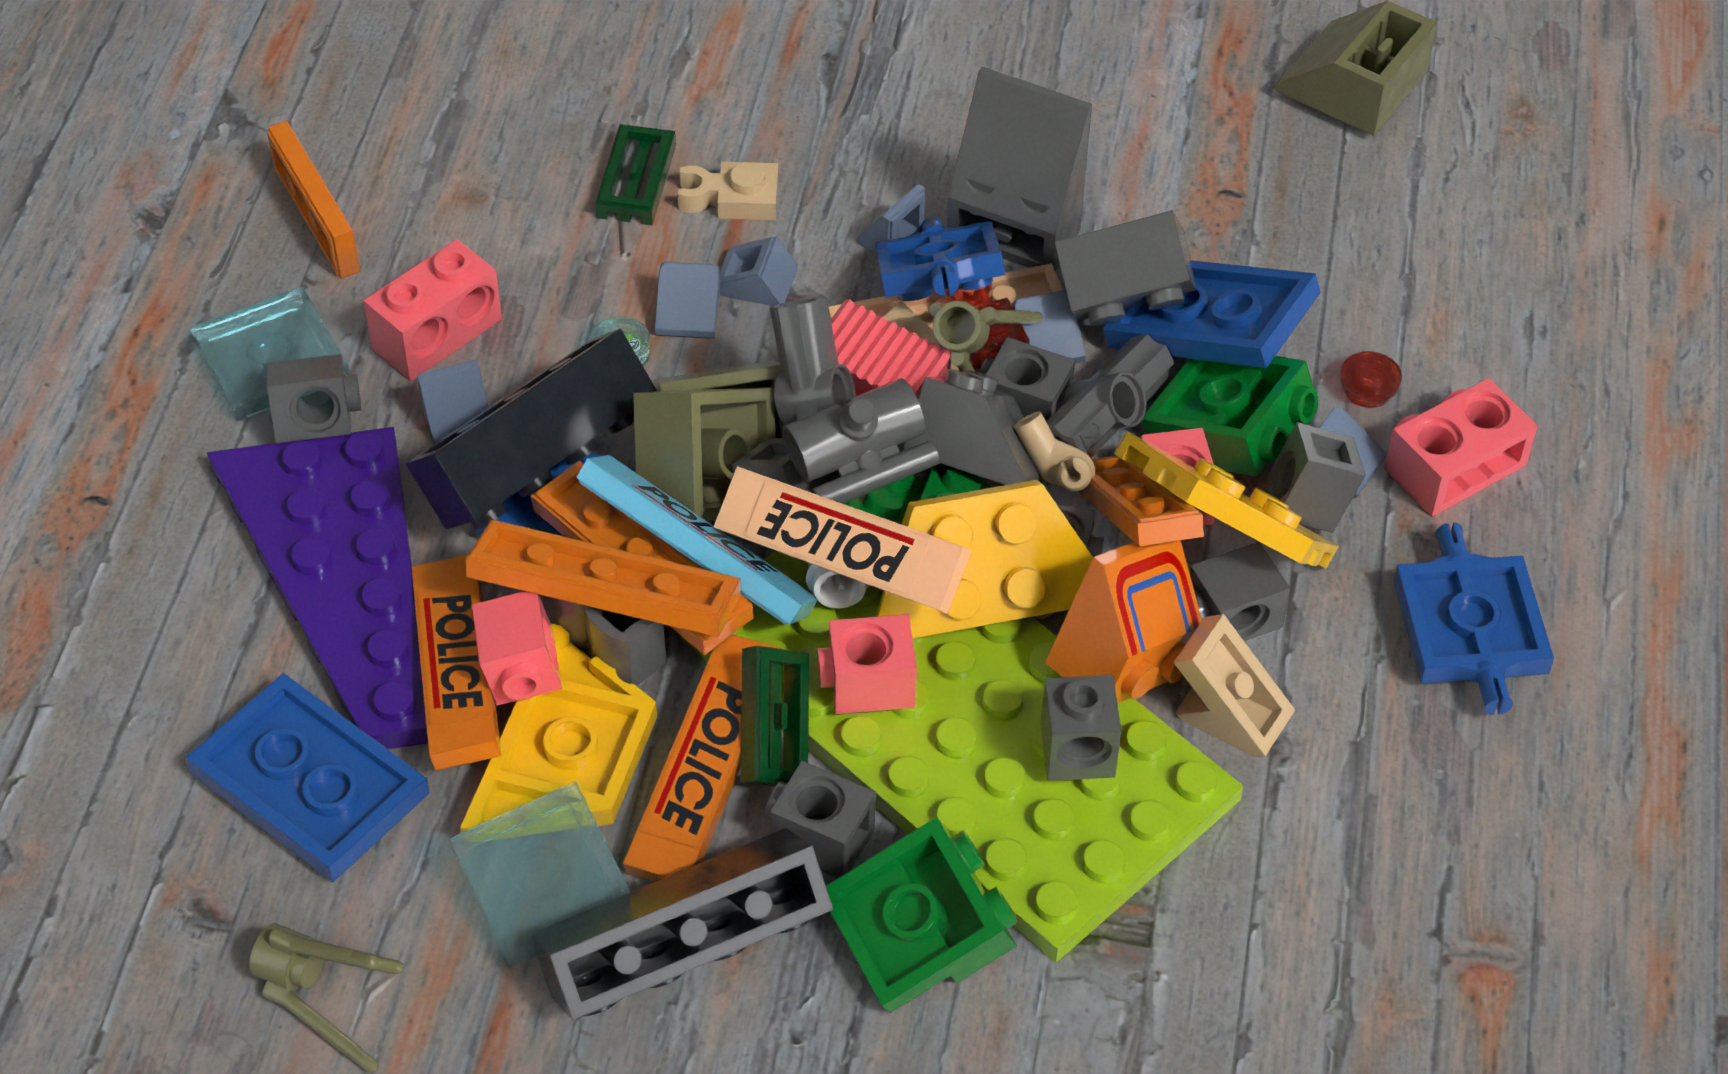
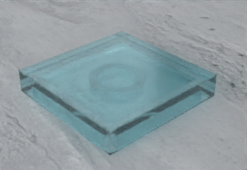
(266, 332)
(537, 868)

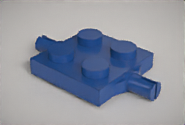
(940, 260)
(1473, 619)

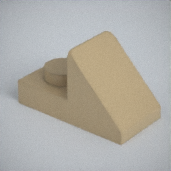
(1230, 689)

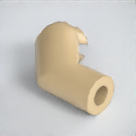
(1054, 459)

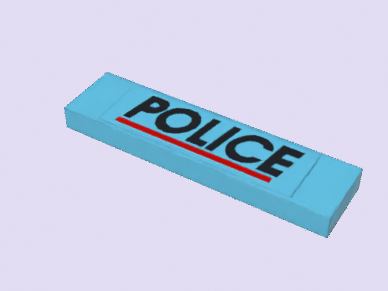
(696, 538)

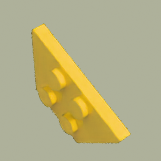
(1222, 497)
(1019, 562)
(578, 733)

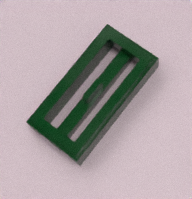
(629, 204)
(765, 714)

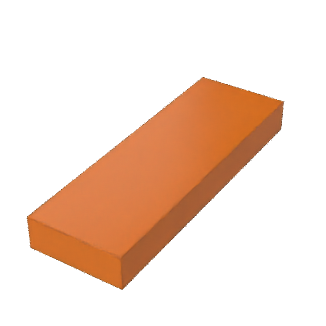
(313, 199)

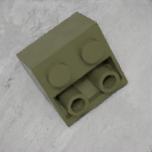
(1363, 65)

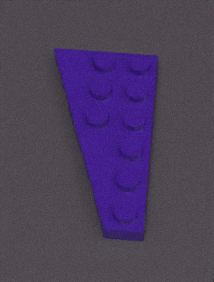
(340, 555)

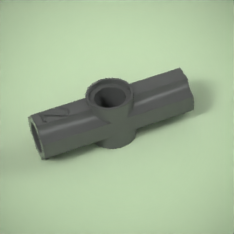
(808, 362)
(1112, 396)

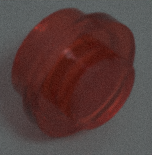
(1370, 378)

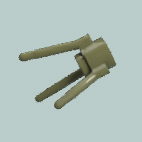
(966, 328)
(297, 960)

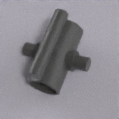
(861, 442)

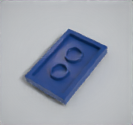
(1230, 318)
(308, 776)

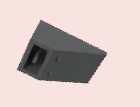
(1022, 166)

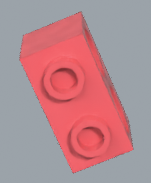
(433, 309)
(1459, 446)

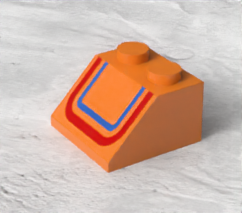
(1129, 619)

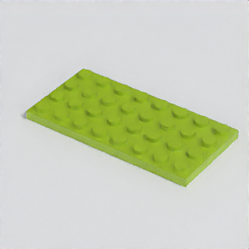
(978, 764)

